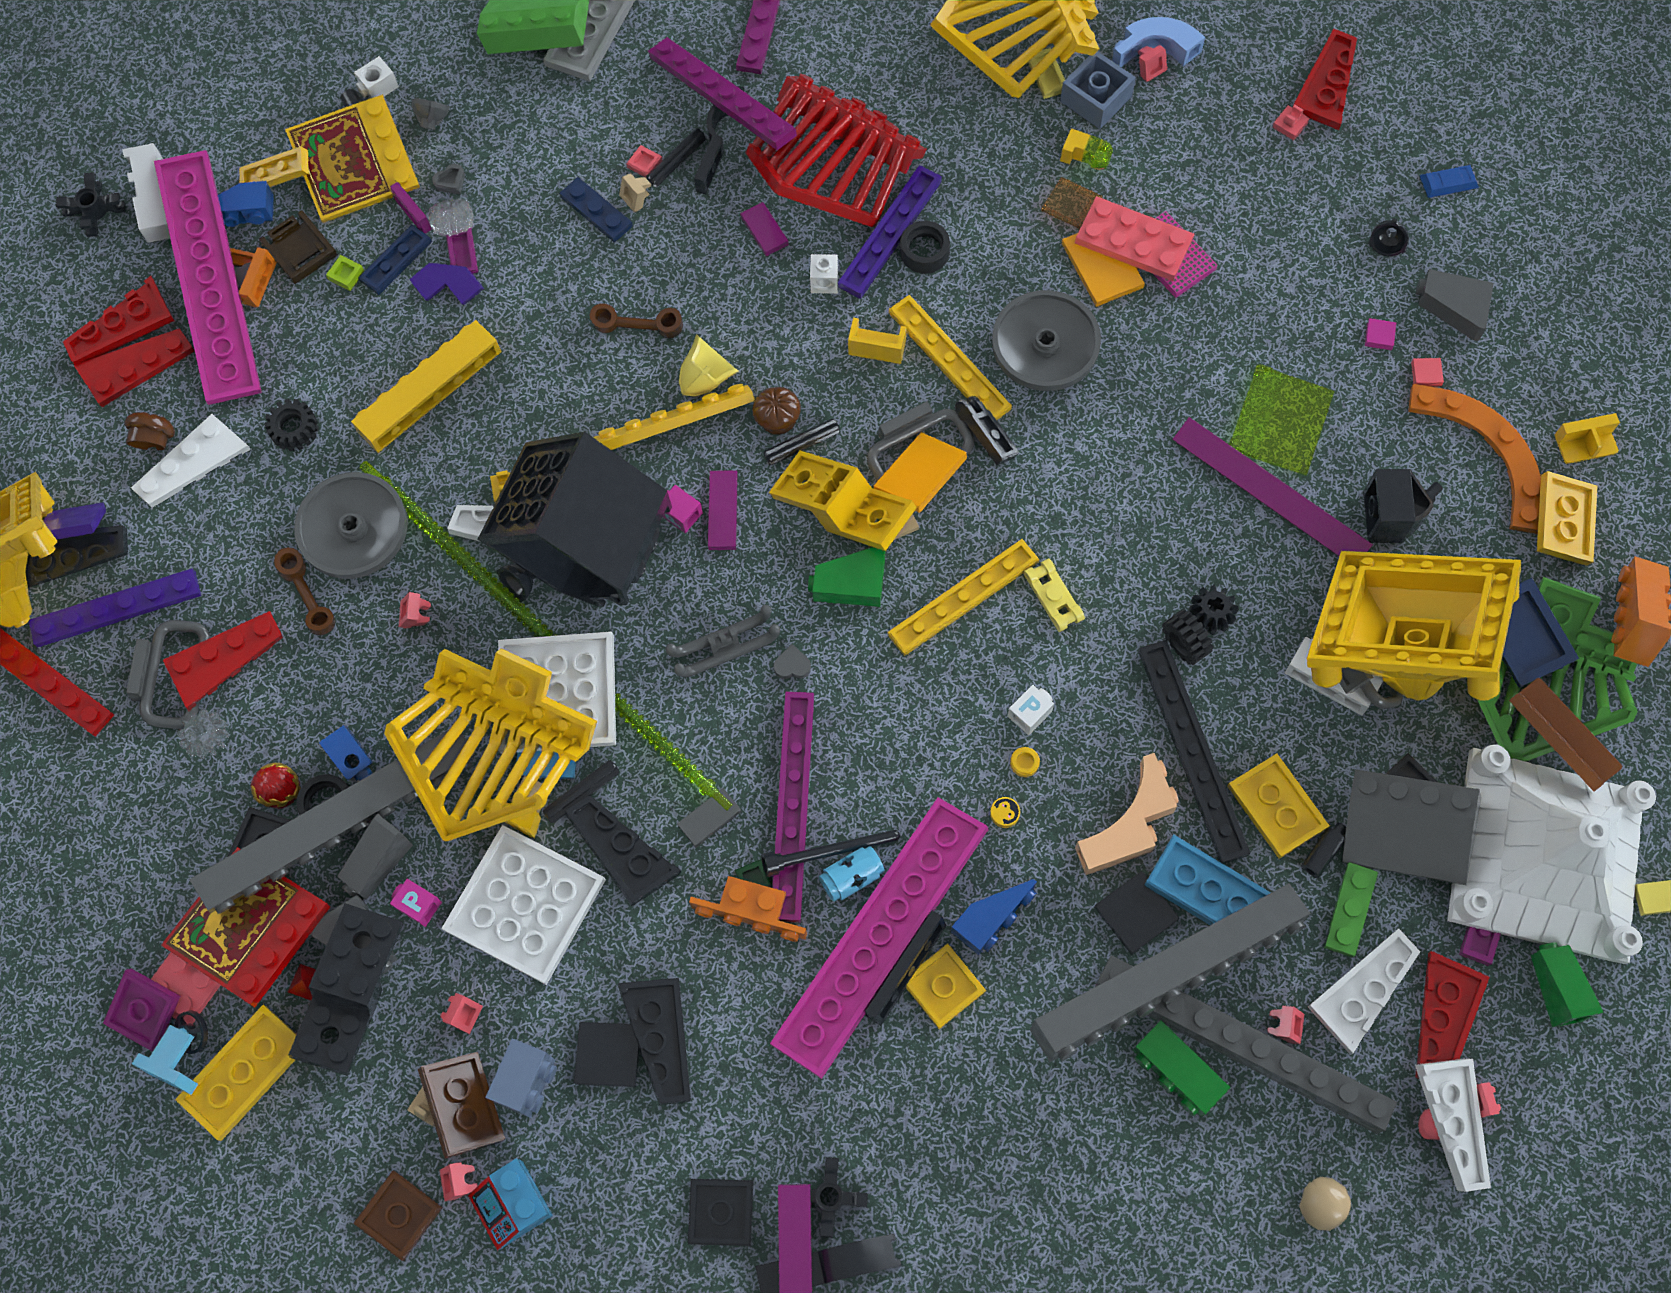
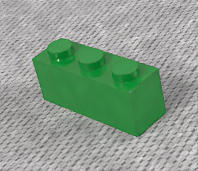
(1180, 1070)

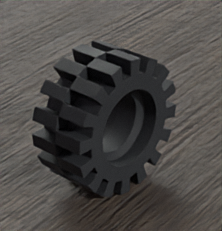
(283, 413)
(1187, 637)

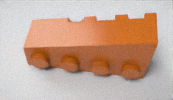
(1642, 611)

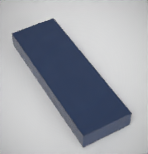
(395, 259)

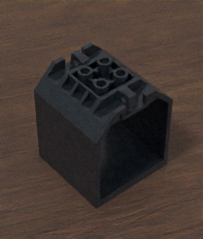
(577, 518)

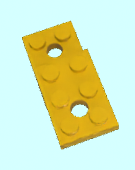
(843, 500)

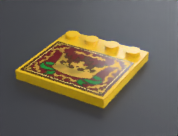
(353, 158)

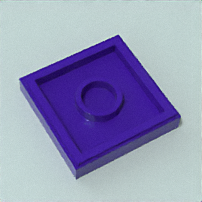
(75, 520)

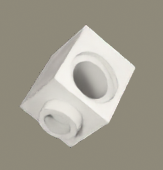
(375, 79)
(824, 273)

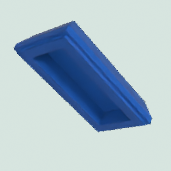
(1449, 181)

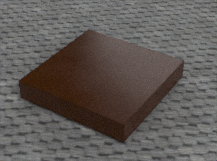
(398, 1215)

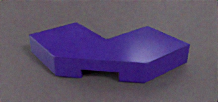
(436, 277)

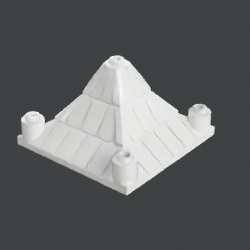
(1552, 857)

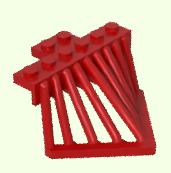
(843, 120)

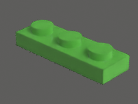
(1351, 910)

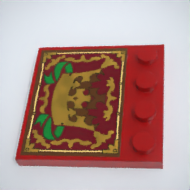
(251, 940)

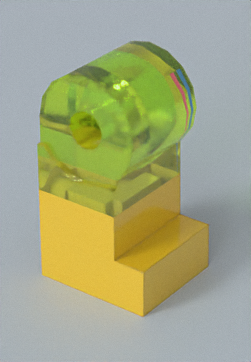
(1087, 150)

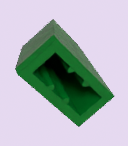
(850, 579)
(1564, 985)

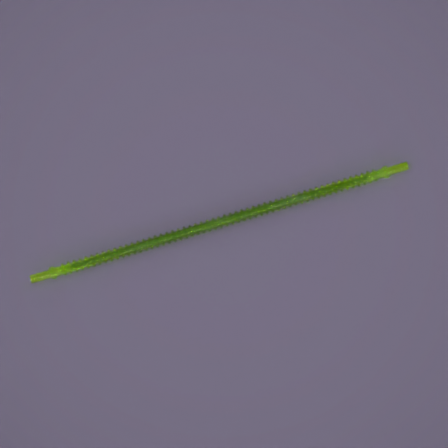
(419, 517)

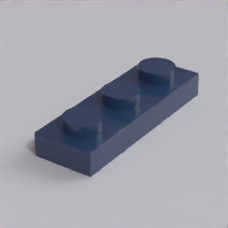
(596, 209)

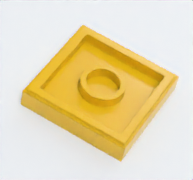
(944, 986)

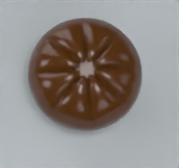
(776, 410)
(148, 431)

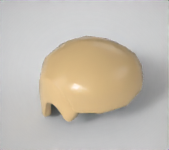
(1325, 1203)

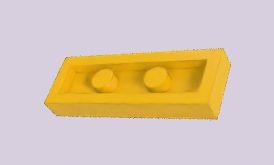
(277, 168)

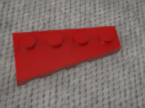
(211, 662)

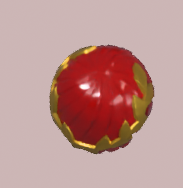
(275, 785)

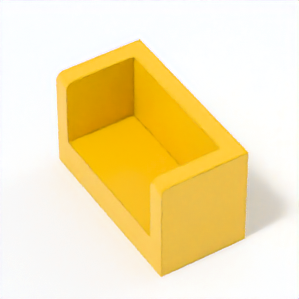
(876, 344)

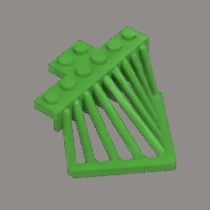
(1594, 648)

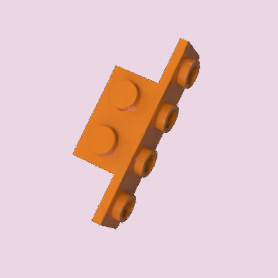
(751, 905)

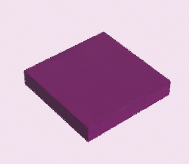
(141, 1009)

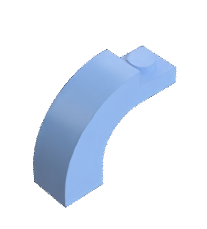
(1177, 37)

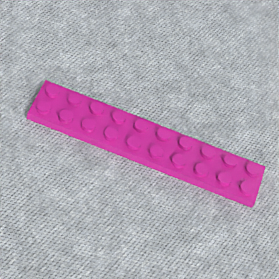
(207, 277)
(878, 937)

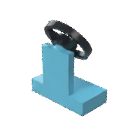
(171, 1048)

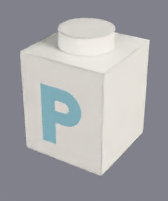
(1031, 709)

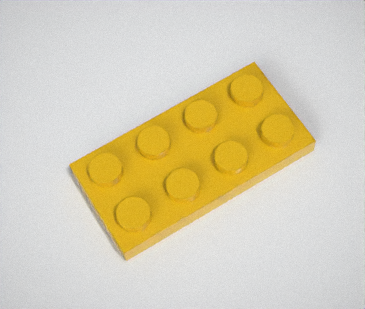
(240, 1073)

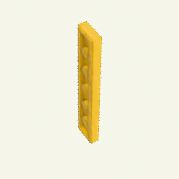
(948, 356)
(962, 597)

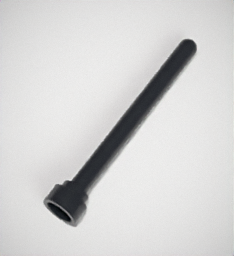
(774, 863)

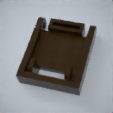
(296, 244)

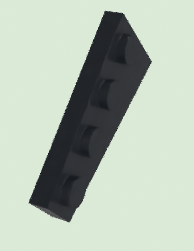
(77, 554)
(625, 857)
(659, 1030)

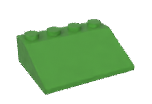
(532, 25)

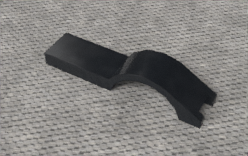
(713, 153)
(838, 1263)

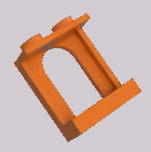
(257, 275)

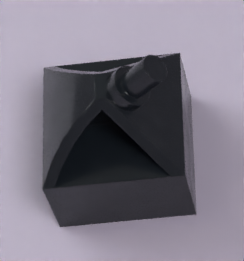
(1396, 505)

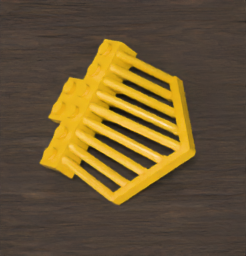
(1061, 19)
(515, 701)

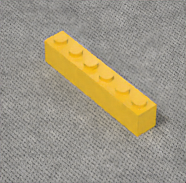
(426, 386)

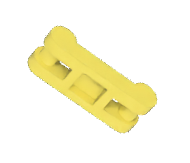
(1054, 595)

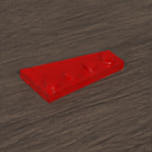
(1327, 84)
(130, 319)
(130, 366)
(1448, 1008)

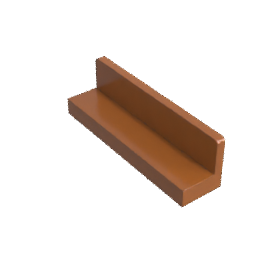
(1566, 734)

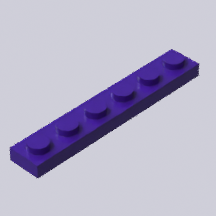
(889, 232)
(114, 608)

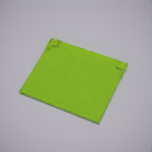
(1281, 419)

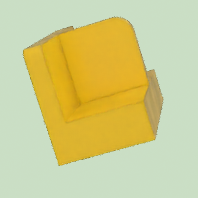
(1587, 438)

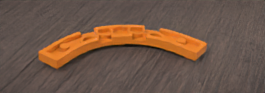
(1500, 435)

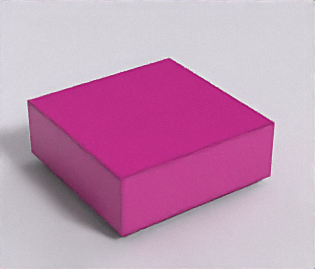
(1380, 334)

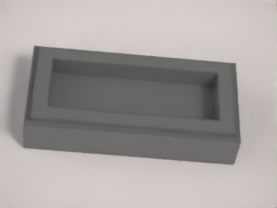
(707, 819)

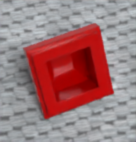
(301, 982)

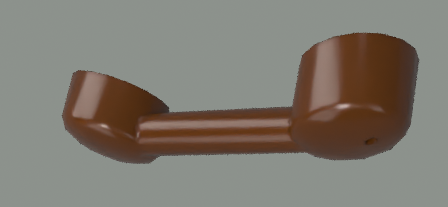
(667, 323)
(319, 619)

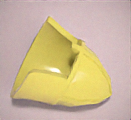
(703, 369)

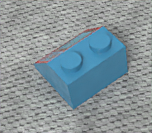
(509, 1203)

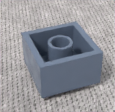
(1097, 89)
(522, 1078)

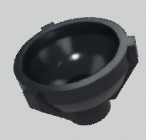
(1388, 242)
(516, 580)

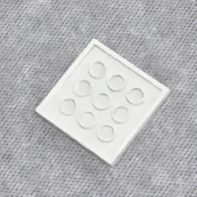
(580, 676)
(524, 904)

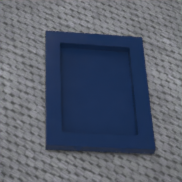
(1534, 638)

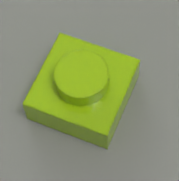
(345, 272)

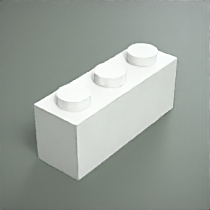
(1298, 670)

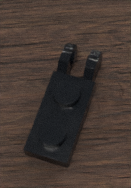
(986, 429)

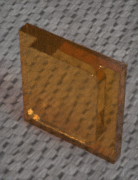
(1069, 202)

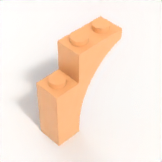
(1130, 834)

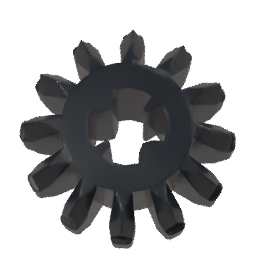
(1222, 616)

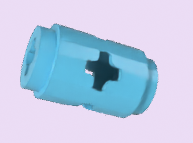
(838, 878)

